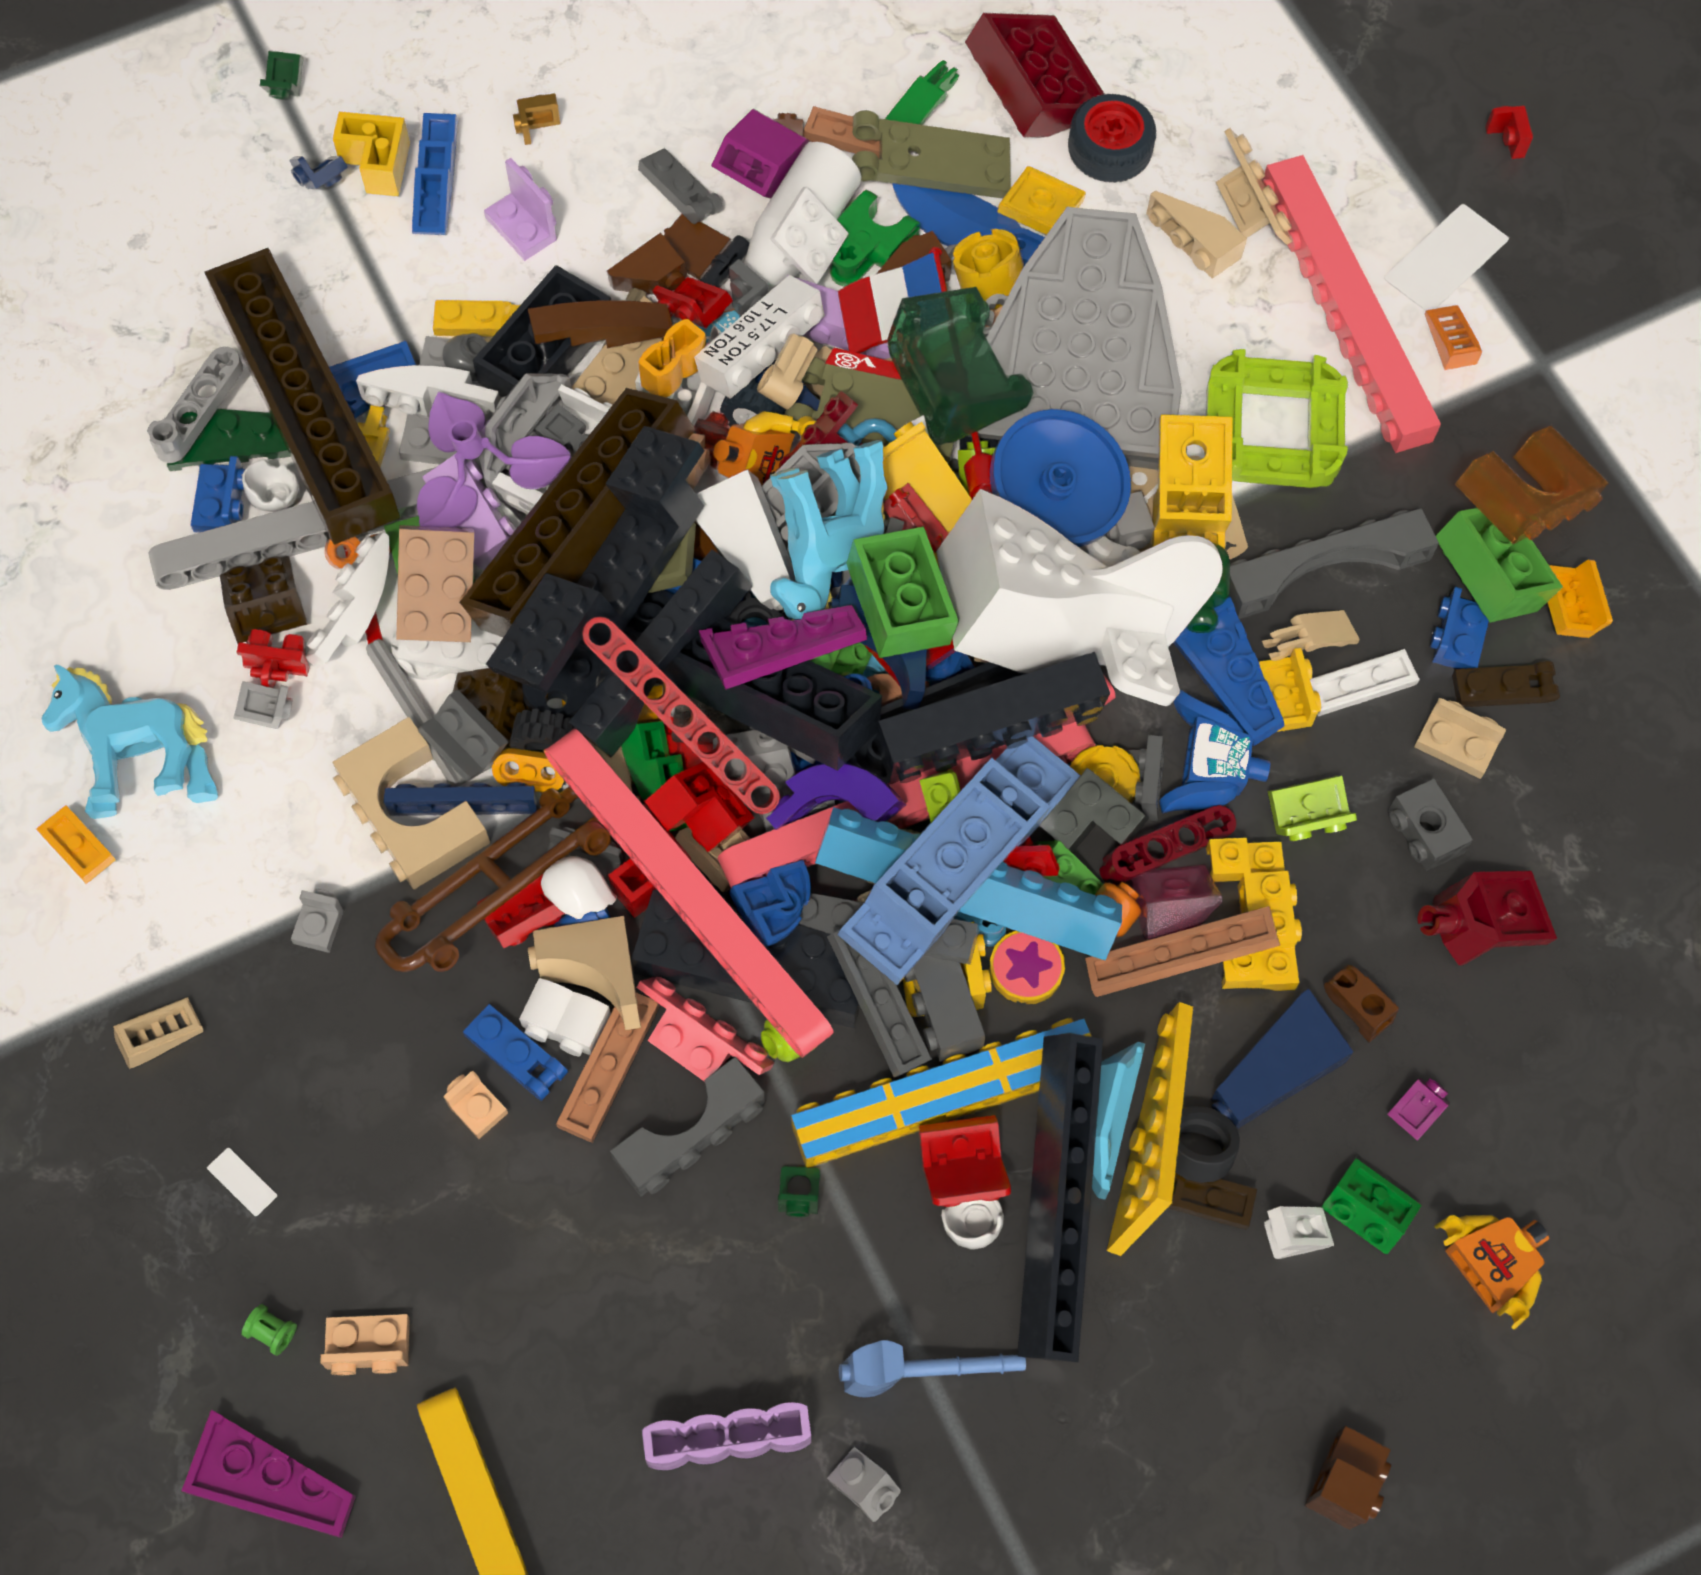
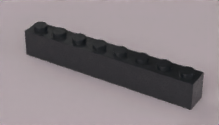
(1060, 1198)

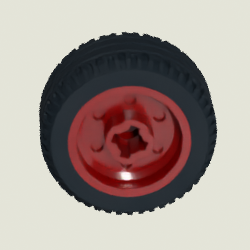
(1112, 137)

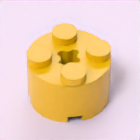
(988, 263)

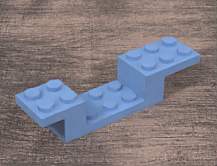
(956, 856)

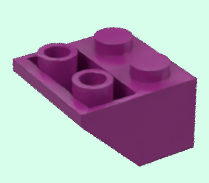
(759, 153)

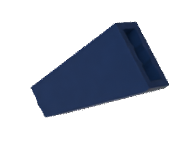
(1286, 1060)

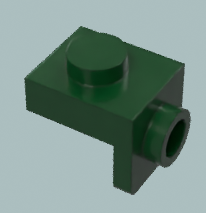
(283, 75)

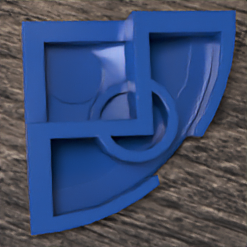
(775, 902)

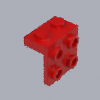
(963, 1161)

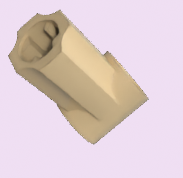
(783, 378)

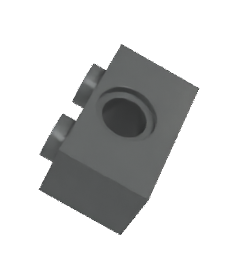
(1429, 805)

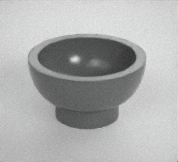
(461, 351)

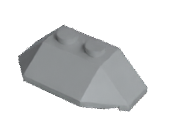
(517, 417)
(822, 484)

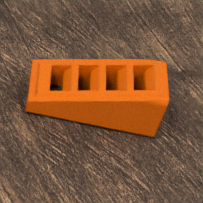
(1449, 356)

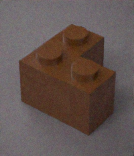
(1350, 1480)

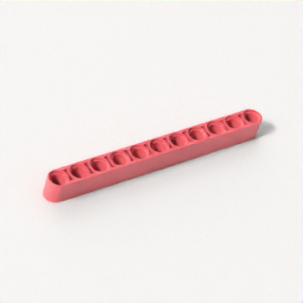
(802, 838)
(689, 893)

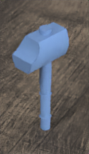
(882, 1364)

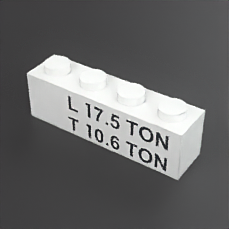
(759, 336)

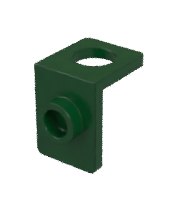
(795, 1204)

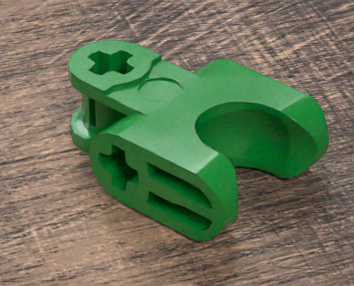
(867, 241)

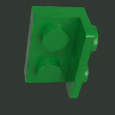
(1371, 1206)

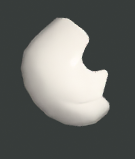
(270, 486)
(973, 1223)

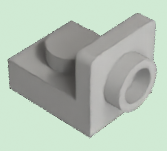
(317, 920)

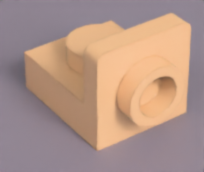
(474, 1104)

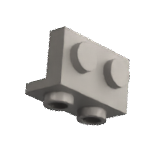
(765, 753)

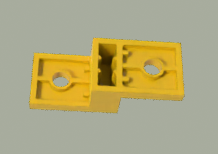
(1193, 494)

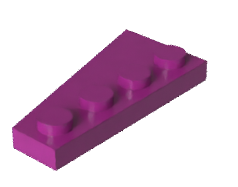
(765, 649)
(256, 1477)

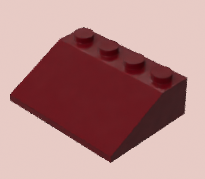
(1032, 70)

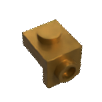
(536, 113)

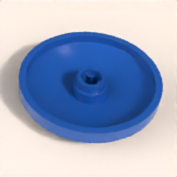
(1063, 473)

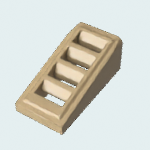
(150, 1049)

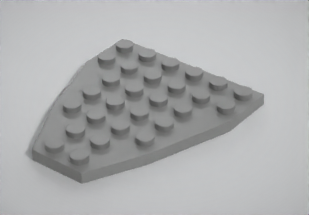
(1091, 330)

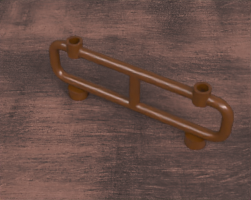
(441, 951)

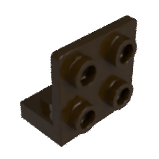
(262, 598)
(494, 697)

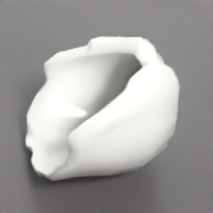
(576, 887)

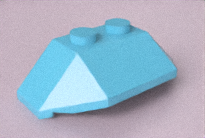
(1115, 1096)

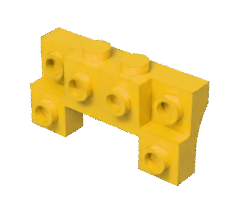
(1261, 885)

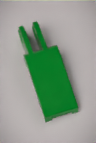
(924, 95)

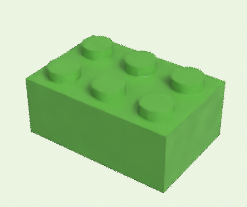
(1500, 575)
(901, 592)

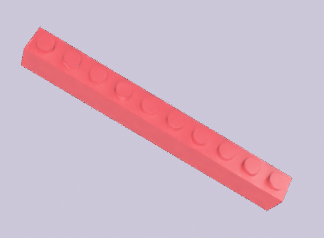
(1352, 308)

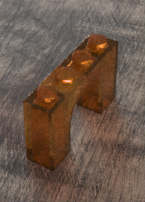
(1521, 509)

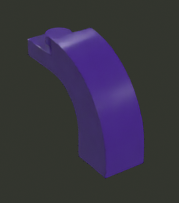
(822, 783)

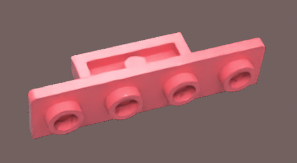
(695, 1037)

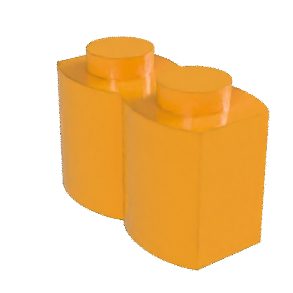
(671, 360)

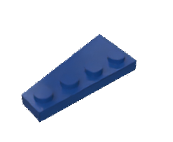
(1233, 673)

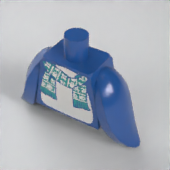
(1215, 758)

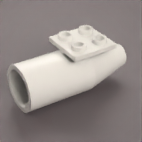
(800, 221)

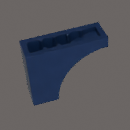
(907, 667)

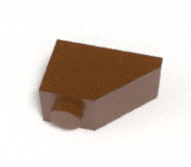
(649, 266)

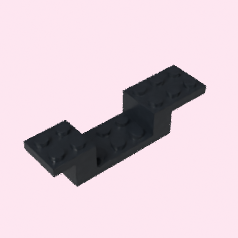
(655, 520)

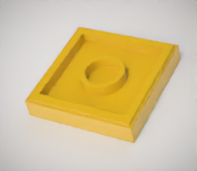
(1039, 200)

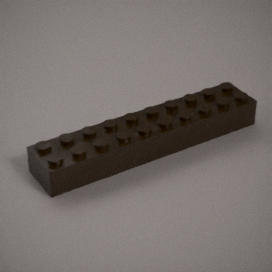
(302, 396)

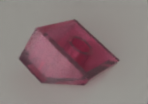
(1175, 899)

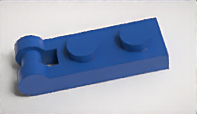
(514, 1051)

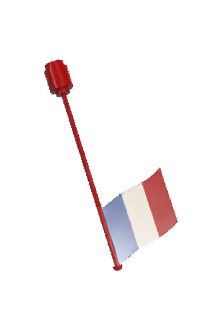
(869, 312)

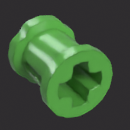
(269, 1329)

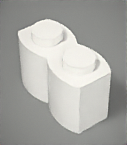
(564, 1017)

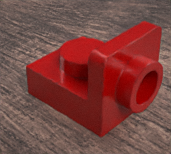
(1515, 128)

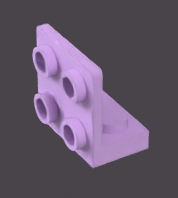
(523, 215)

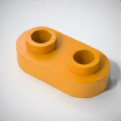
(530, 770)

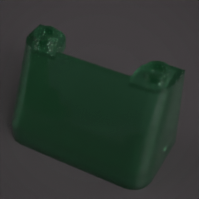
(951, 366)

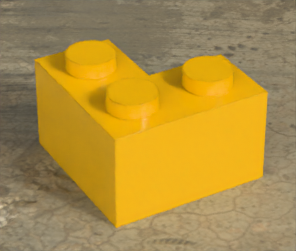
(377, 145)

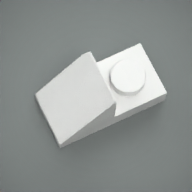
(1297, 1230)

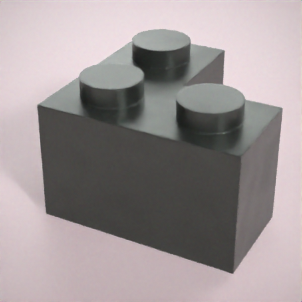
(1093, 803)

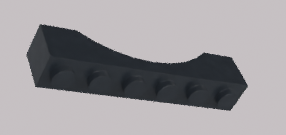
(702, 599)

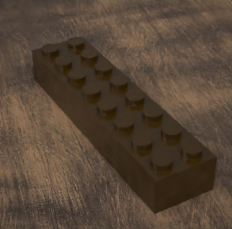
(571, 515)

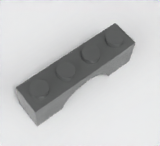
(651, 1158)

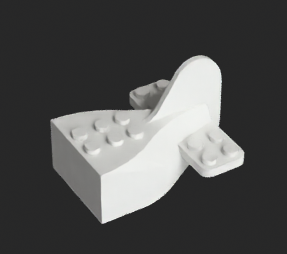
(1041, 600)

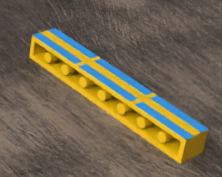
(924, 1097)

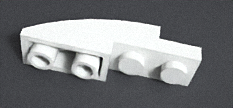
(415, 388)
(361, 590)

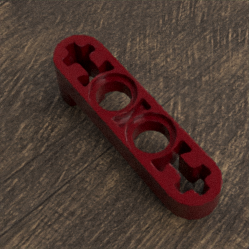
(1170, 841)

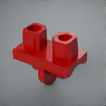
(273, 663)

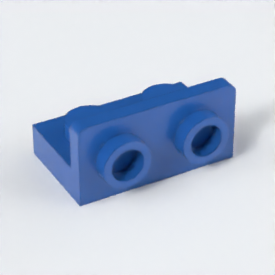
(218, 496)
(1461, 632)

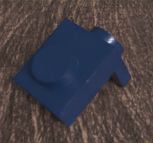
(325, 173)

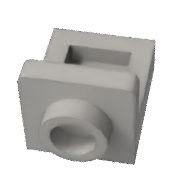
(262, 705)
(865, 1484)

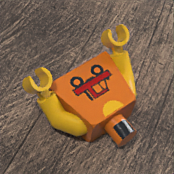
(758, 444)
(1498, 1260)

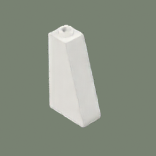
(746, 533)

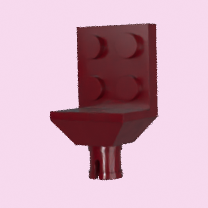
(1488, 913)

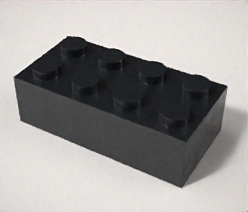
(513, 348)

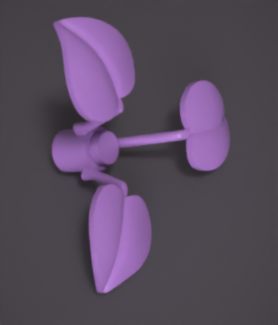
(456, 426)

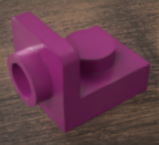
(1420, 1107)

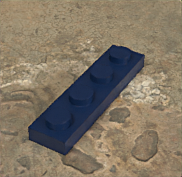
(443, 797)

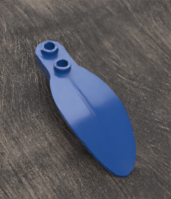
(959, 215)

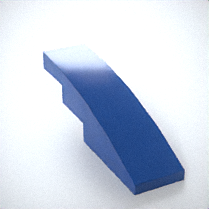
(434, 174)

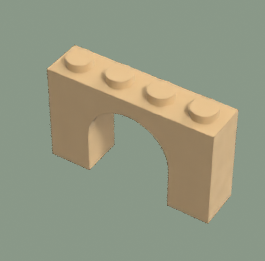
(416, 850)

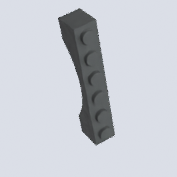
(1392, 542)

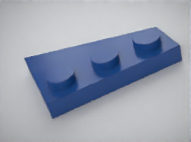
(348, 372)

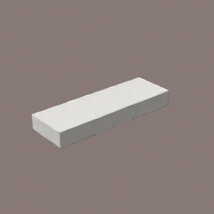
(1364, 681)

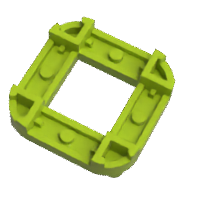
(1283, 378)

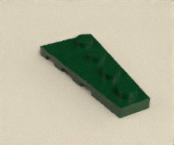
(232, 434)

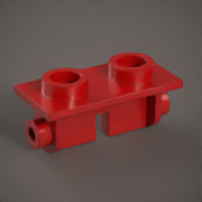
(908, 507)

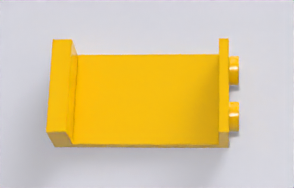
(917, 461)

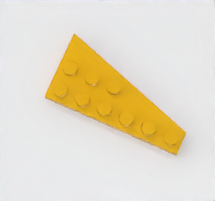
(1154, 1143)

